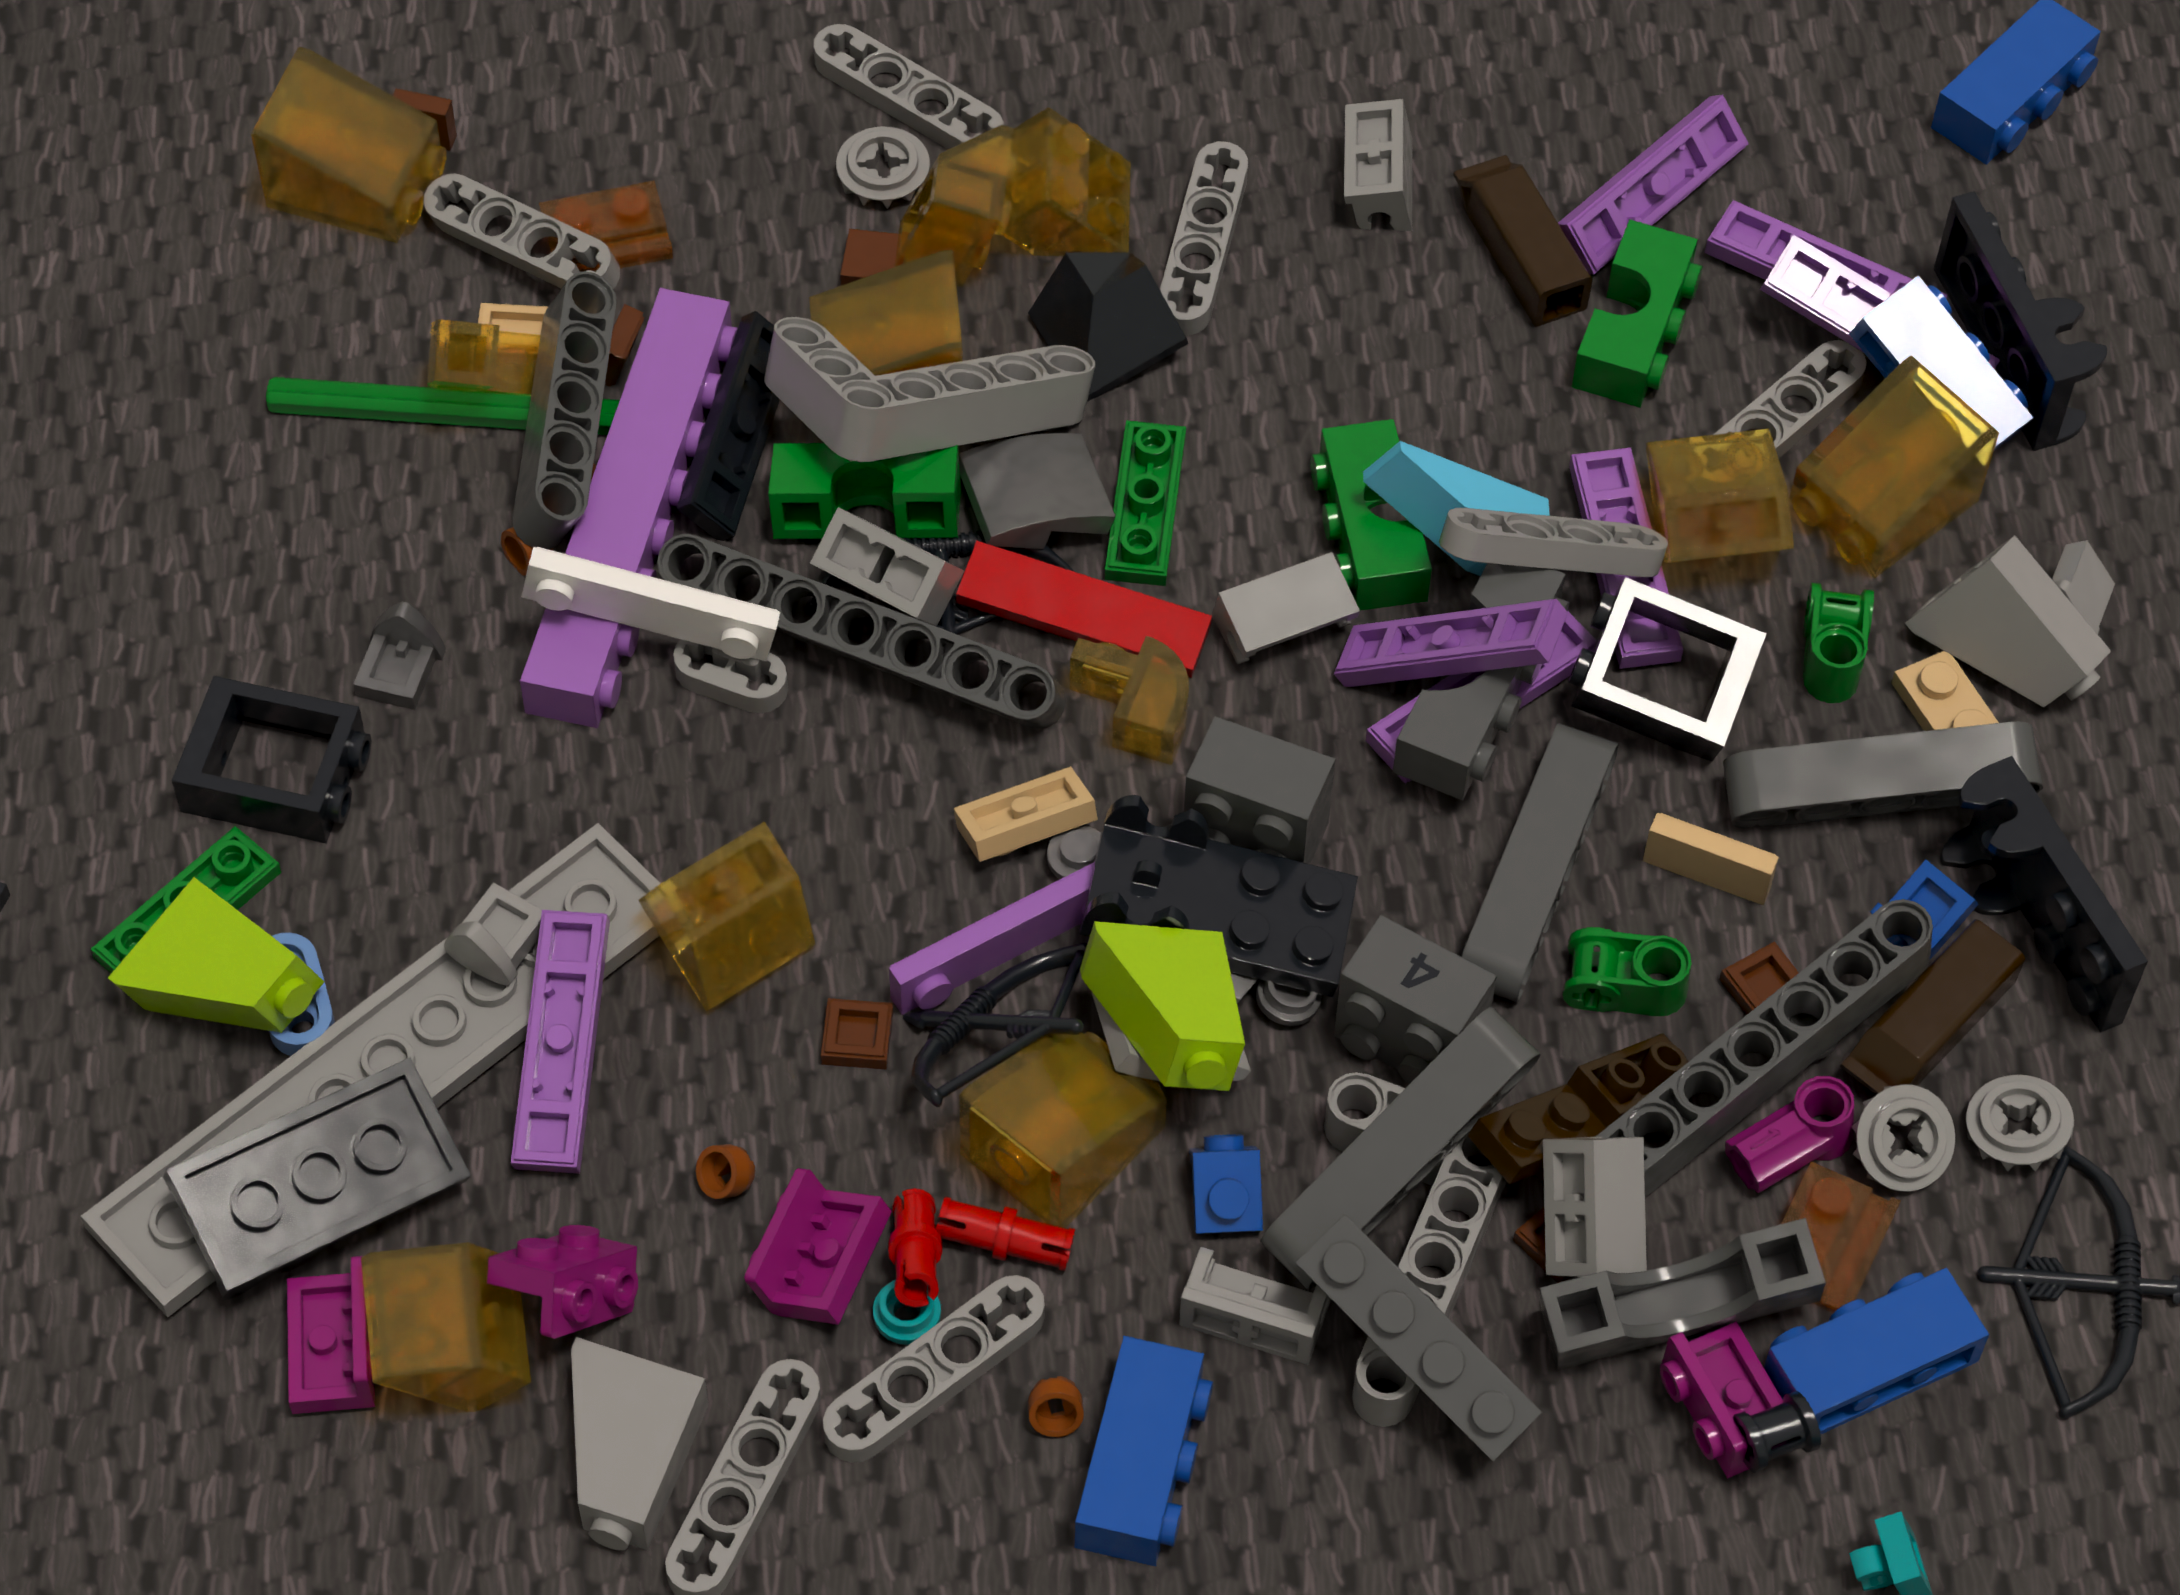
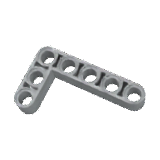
(922, 407)
(1434, 1240)

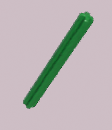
(408, 403)

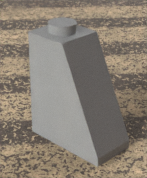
(2014, 627)
(629, 1440)

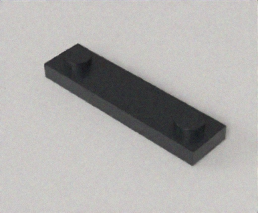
(732, 434)

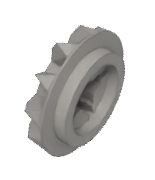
(905, 157)
(2019, 1098)
(1930, 1134)

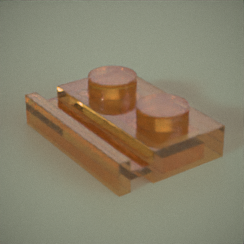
(621, 217)
(1845, 1228)

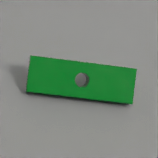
(1144, 527)
(230, 868)

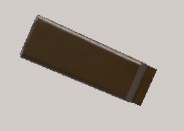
(1524, 239)
(1936, 1010)

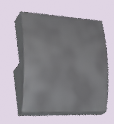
(1035, 487)

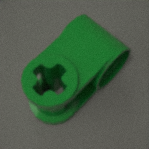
(1836, 642)
(1623, 972)

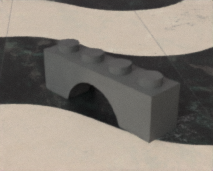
(1453, 730)
(1635, 1310)
(1418, 1337)

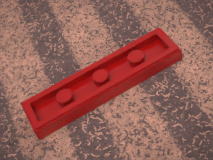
(1077, 604)

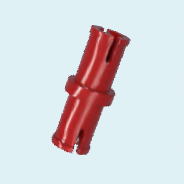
(1005, 1233)
(915, 1247)

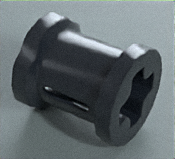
(1779, 1431)

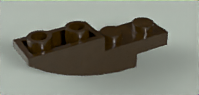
(1581, 1108)

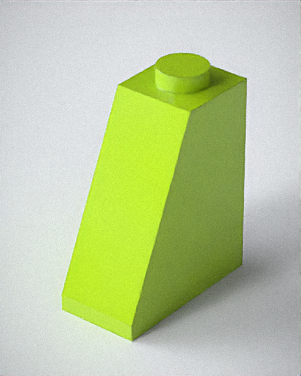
(215, 966)
(1169, 999)

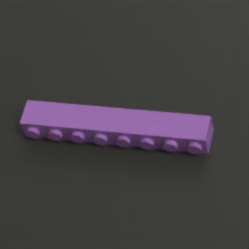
(631, 499)

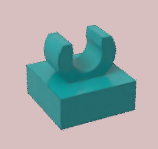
(1893, 1561)

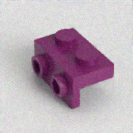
(815, 1249)
(576, 1275)
(328, 1343)
(1716, 1381)

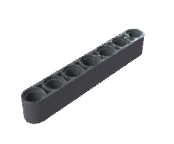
(890, 638)
(1770, 1033)

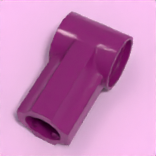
(1791, 1135)

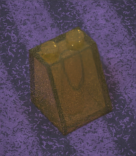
(344, 150)
(897, 316)
(1895, 469)
(1058, 1123)

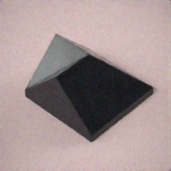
(1111, 312)

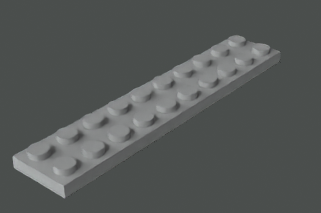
(431, 1011)

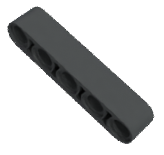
(564, 411)
(1870, 773)
(1539, 857)
(1406, 1138)

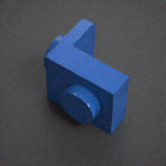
(1942, 900)
(1226, 1185)

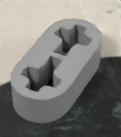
(729, 676)

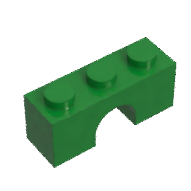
(1624, 352)
(814, 481)
(1379, 557)

